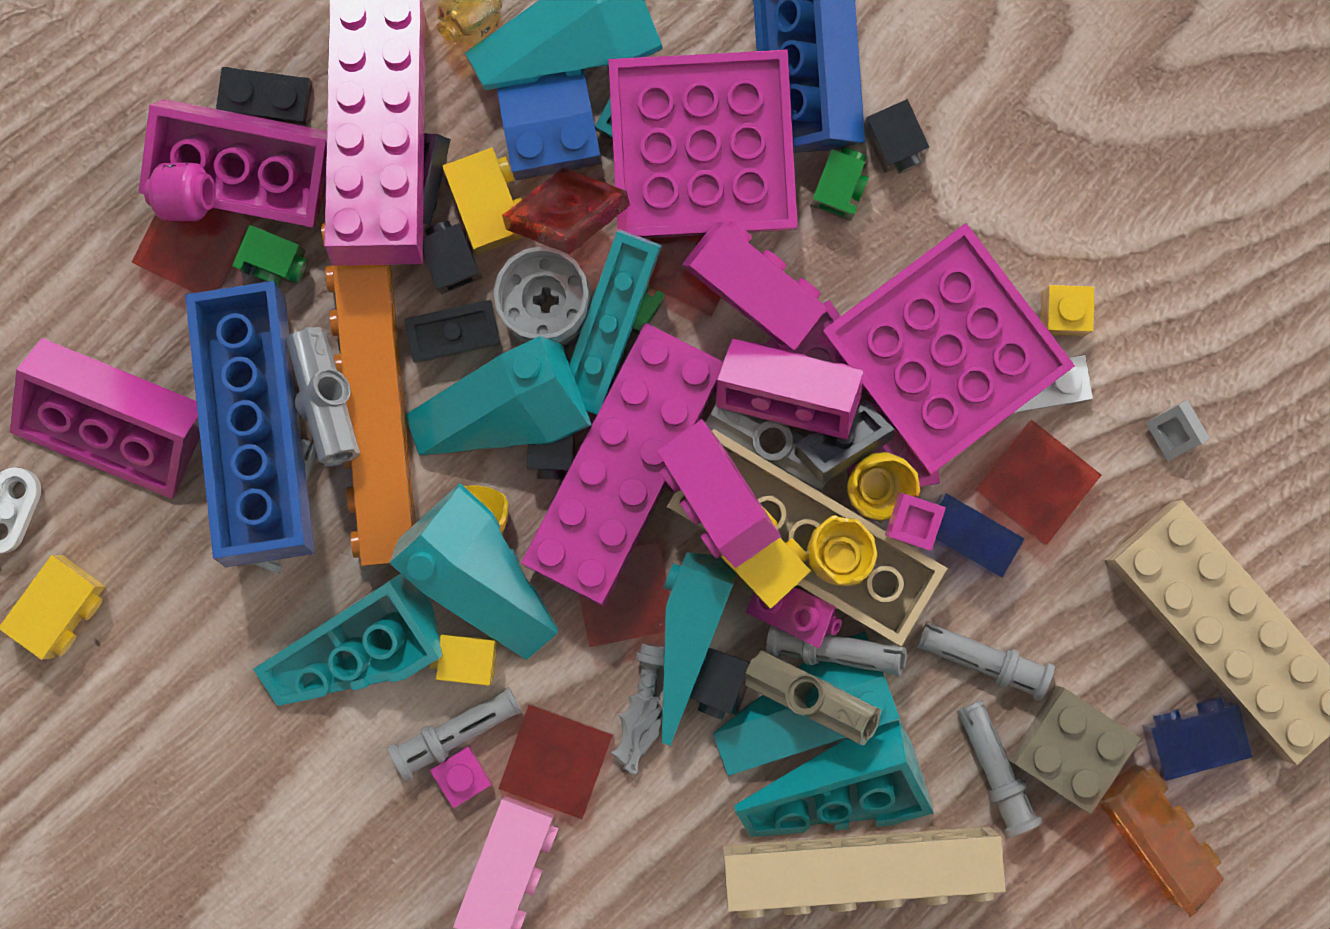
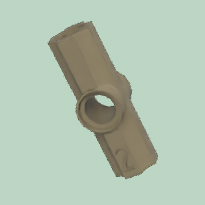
(834, 707)

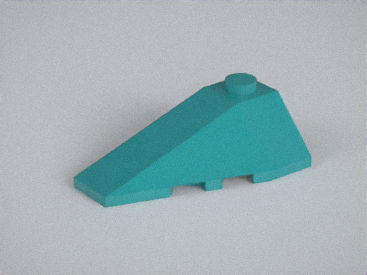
(563, 38)
(504, 404)
(469, 569)

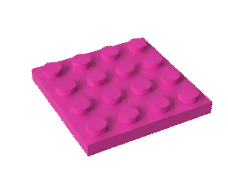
(703, 142)
(948, 348)

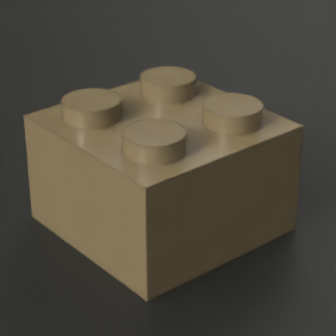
(1074, 749)

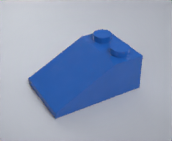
(549, 125)

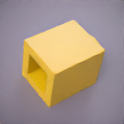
(1068, 310)
(466, 659)

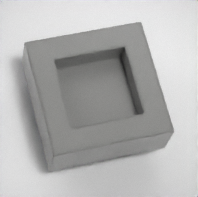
(1177, 430)

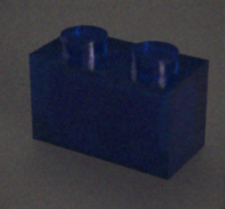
(976, 537)
(1197, 739)

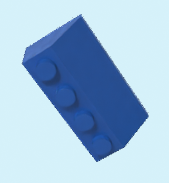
(821, 68)

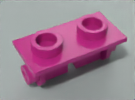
(799, 616)

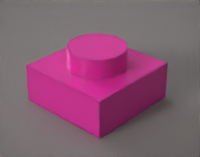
(915, 521)
(461, 776)

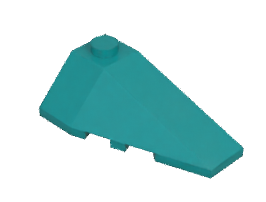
(692, 615)
(368, 643)
(773, 731)
(843, 786)

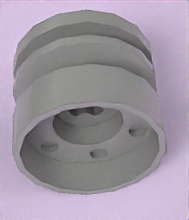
(528, 281)

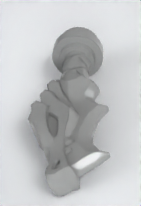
(641, 719)

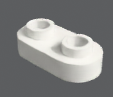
(17, 512)

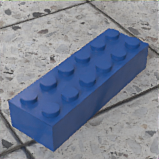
(249, 425)

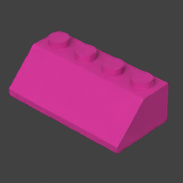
(255, 161)
(104, 417)

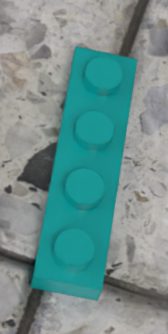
(612, 316)

